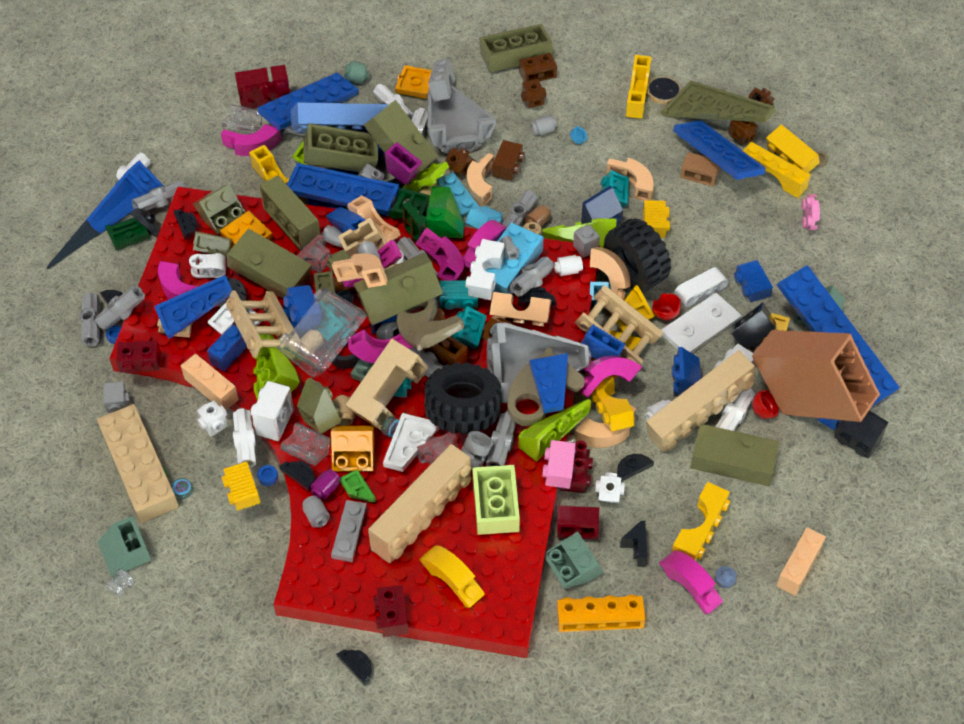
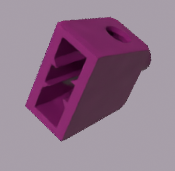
(402, 164)

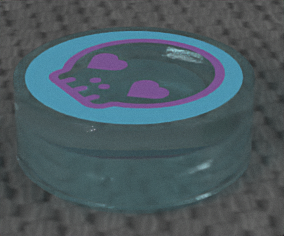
(390, 426)
(182, 488)

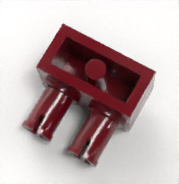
(581, 464)

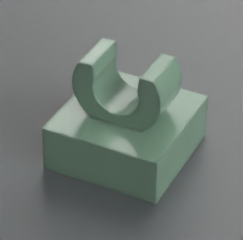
(361, 370)

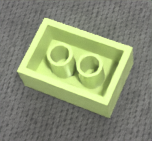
(496, 499)

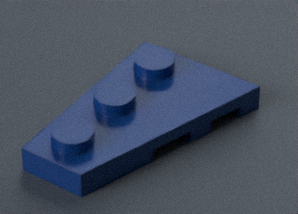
(550, 381)

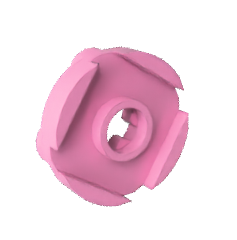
(811, 212)

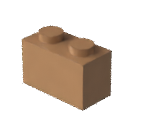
(699, 169)

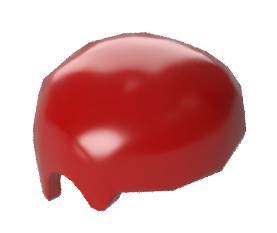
(667, 306)
(765, 405)

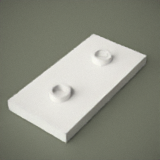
(701, 324)

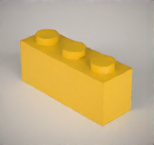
(792, 149)

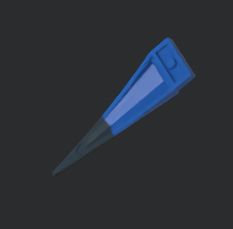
(112, 208)

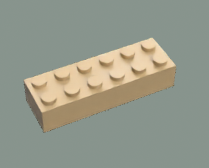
(701, 401)
(137, 463)
(420, 504)

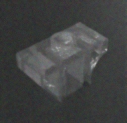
(316, 254)
(435, 447)

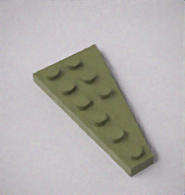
(707, 102)

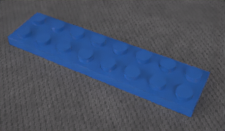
(824, 315)

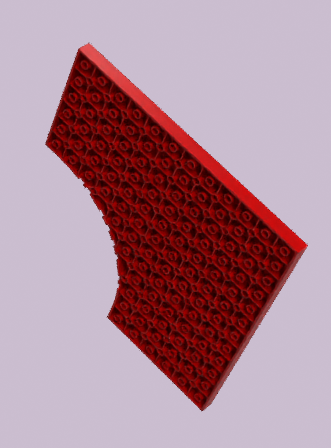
(341, 591)

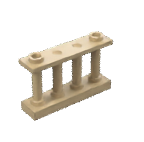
(273, 314)
(628, 315)

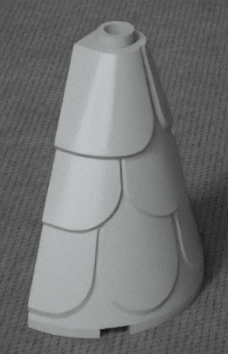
(458, 122)
(515, 346)

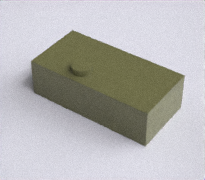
(507, 48)
(395, 126)
(339, 148)
(289, 212)
(268, 264)
(406, 287)
(734, 454)

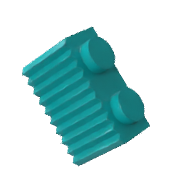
(456, 295)

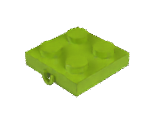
(427, 176)

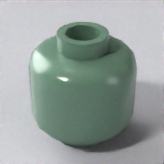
(356, 72)

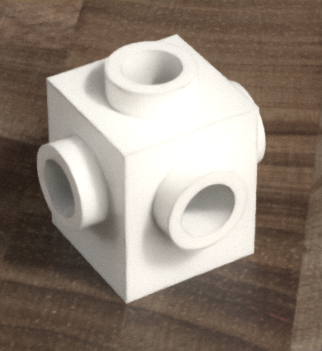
(212, 418)
(606, 495)

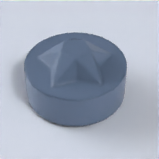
(725, 577)

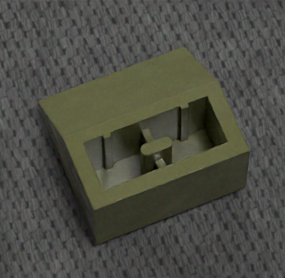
(219, 208)
(317, 407)

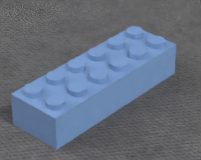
(333, 115)

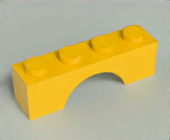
(638, 86)
(265, 165)
(792, 178)
(615, 412)
(711, 503)

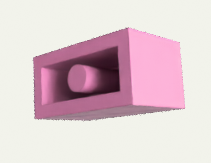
(560, 464)

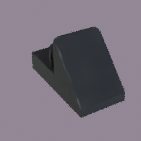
(637, 540)

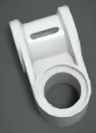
(209, 267)

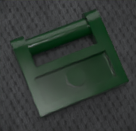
(415, 198)
(413, 221)
(127, 233)

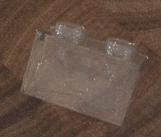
(242, 119)
(306, 444)

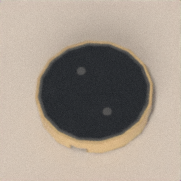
(662, 90)

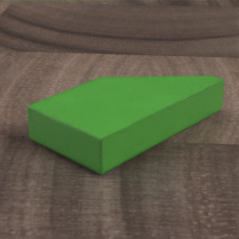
(356, 487)

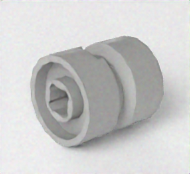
(477, 448)

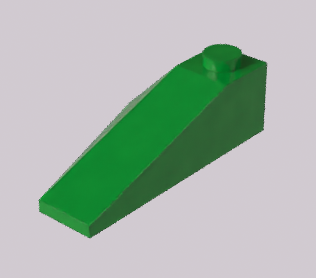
(443, 214)

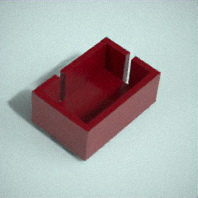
(256, 89)

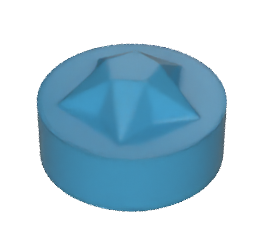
(578, 135)

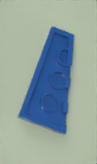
(188, 307)

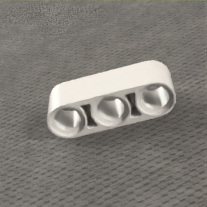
(701, 287)

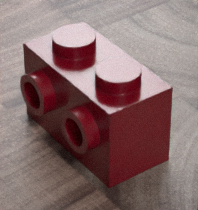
(138, 356)
(578, 520)
(392, 611)

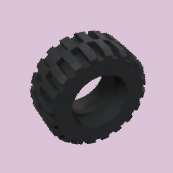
(641, 252)
(462, 398)

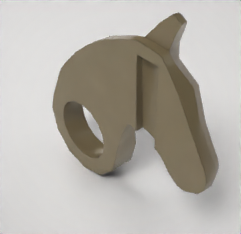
(421, 330)
(524, 388)

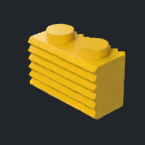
(656, 215)
(241, 486)

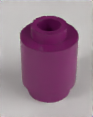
(325, 484)

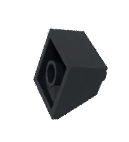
(753, 327)
(863, 435)

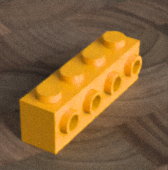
(600, 613)

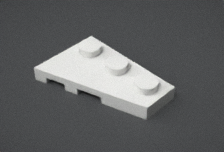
(409, 434)

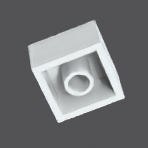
(272, 410)

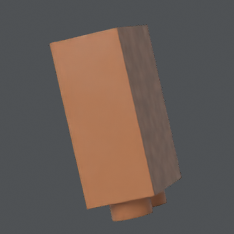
(816, 374)

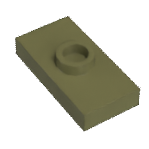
(211, 243)
(324, 280)

